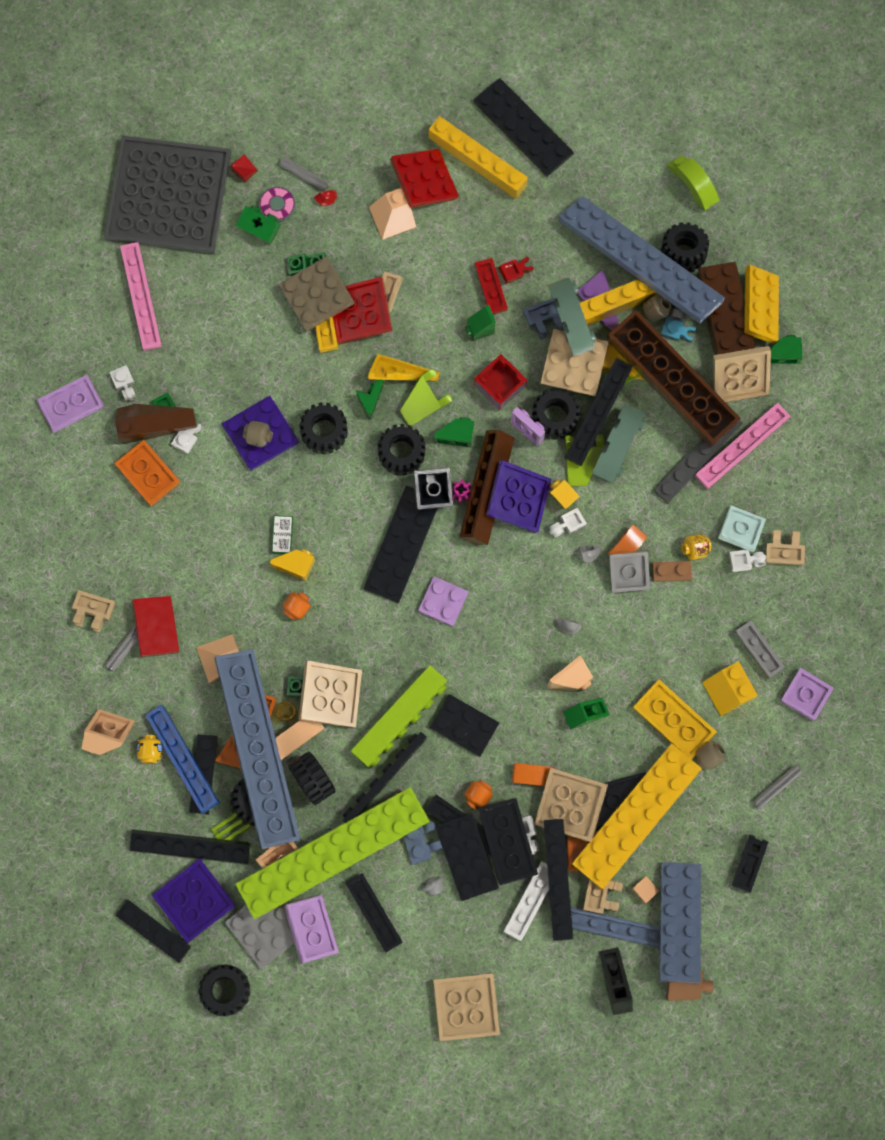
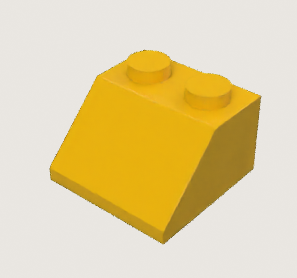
(729, 688)

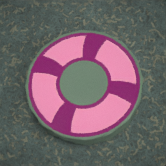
(277, 202)

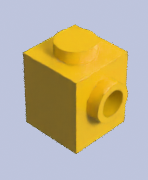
(563, 493)

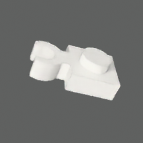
(185, 439)

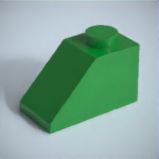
(481, 324)
(787, 350)
(457, 433)
(586, 713)

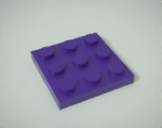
(266, 412)
(518, 496)
(193, 900)

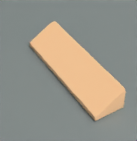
(297, 736)

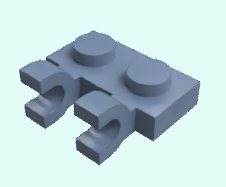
(541, 313)
(417, 845)

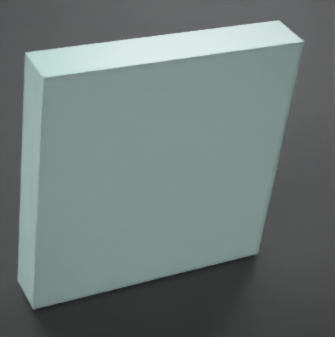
(742, 528)

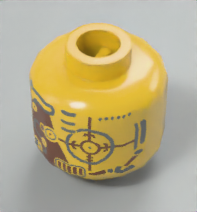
(696, 546)

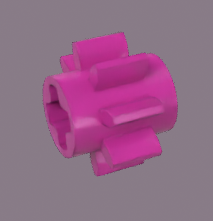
(466, 492)

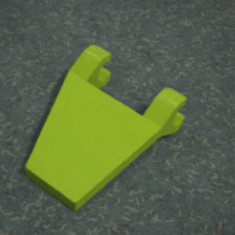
(422, 400)
(581, 475)

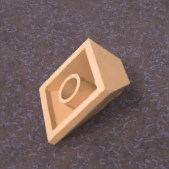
(392, 214)
(215, 648)
(572, 677)
(106, 732)

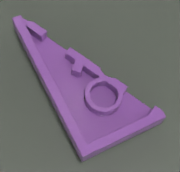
(595, 287)

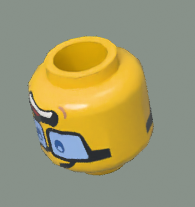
(149, 749)

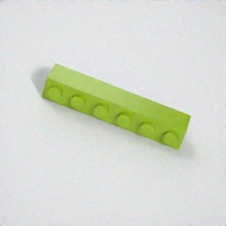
(399, 716)

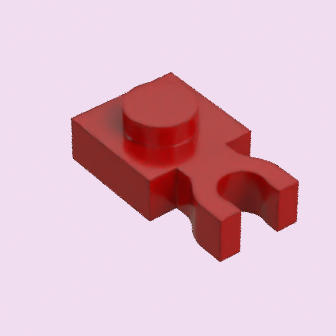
(513, 270)

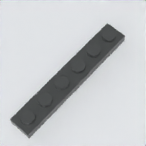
(690, 466)

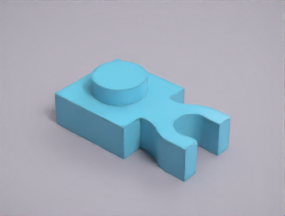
(674, 330)

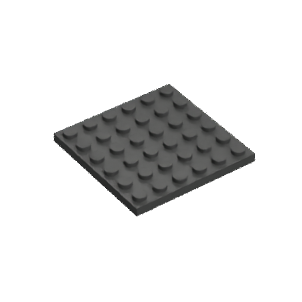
(167, 194)

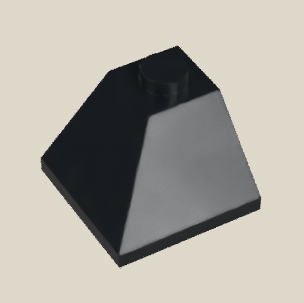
(433, 488)

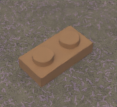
(672, 571)

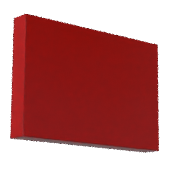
(155, 626)

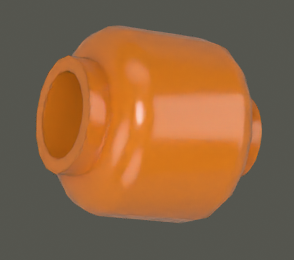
(296, 605)
(478, 794)

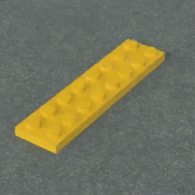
(636, 816)

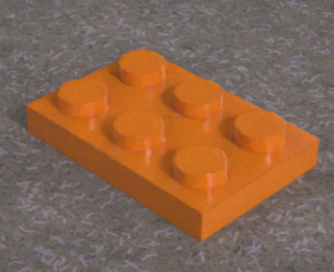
(147, 473)

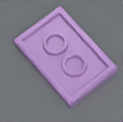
(70, 403)
(311, 929)

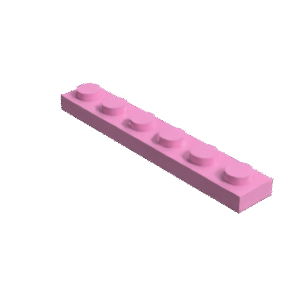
(141, 296)
(742, 446)

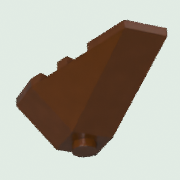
(144, 421)

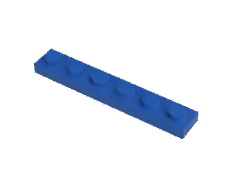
(182, 759)

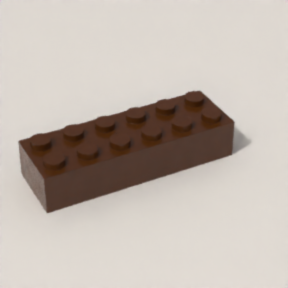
(728, 320)

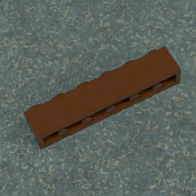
(476, 525)

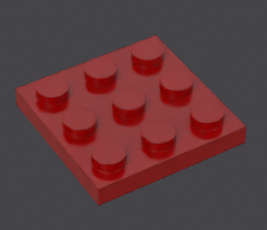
(424, 177)
(367, 316)

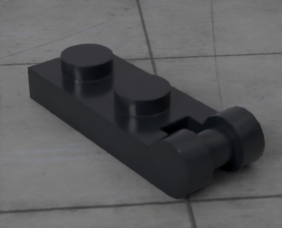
(749, 864)

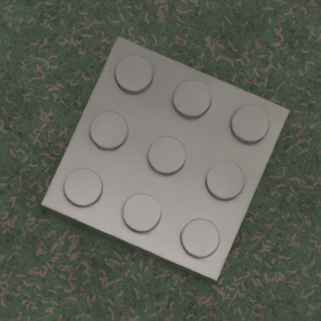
(263, 937)

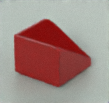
(244, 168)

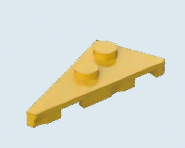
(393, 369)

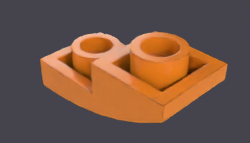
(629, 541)
(530, 774)

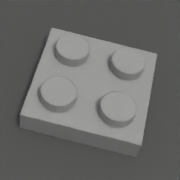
(629, 571)

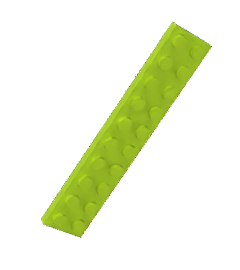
(332, 853)

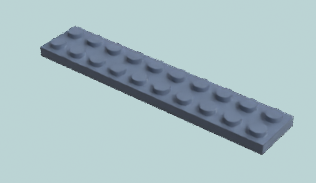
(641, 259)
(257, 749)

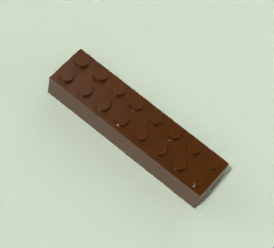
(673, 378)

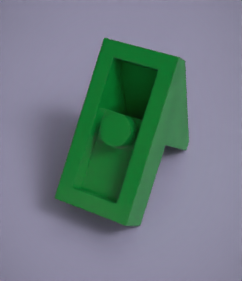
(370, 401)

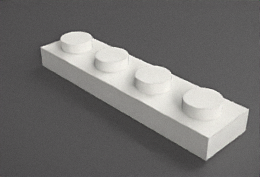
(529, 904)

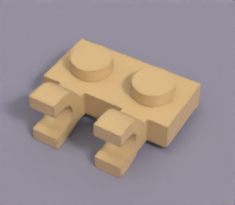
(783, 553)
(92, 605)
(596, 898)

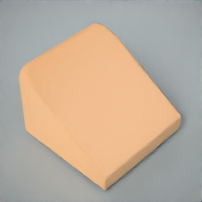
(645, 890)

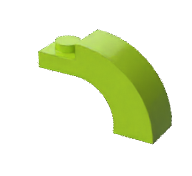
(696, 180)

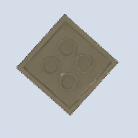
(316, 293)

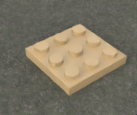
(571, 372)
(742, 374)
(330, 694)
(574, 800)
(466, 1007)

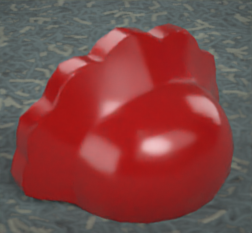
(326, 198)

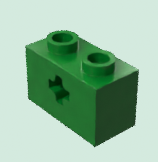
(248, 220)

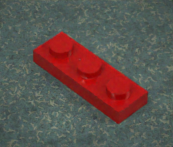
(491, 285)

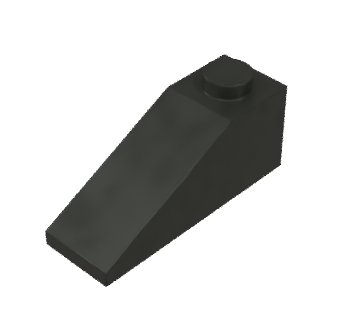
(616, 981)

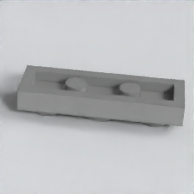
(759, 649)

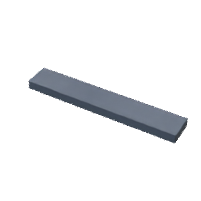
(615, 927)

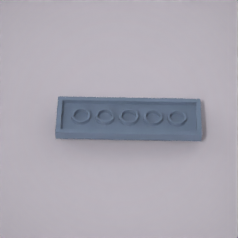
(680, 923)

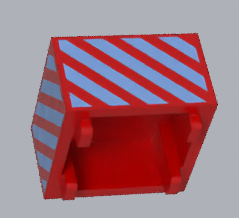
(500, 382)

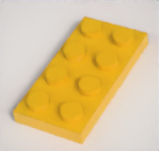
(761, 304)
(674, 719)

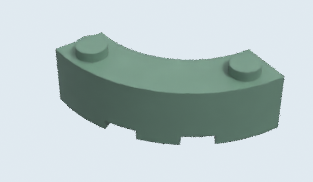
(570, 312)
(620, 439)

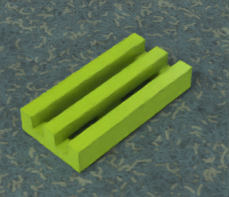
(223, 823)

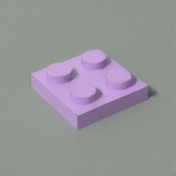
(532, 430)
(443, 601)
(807, 694)

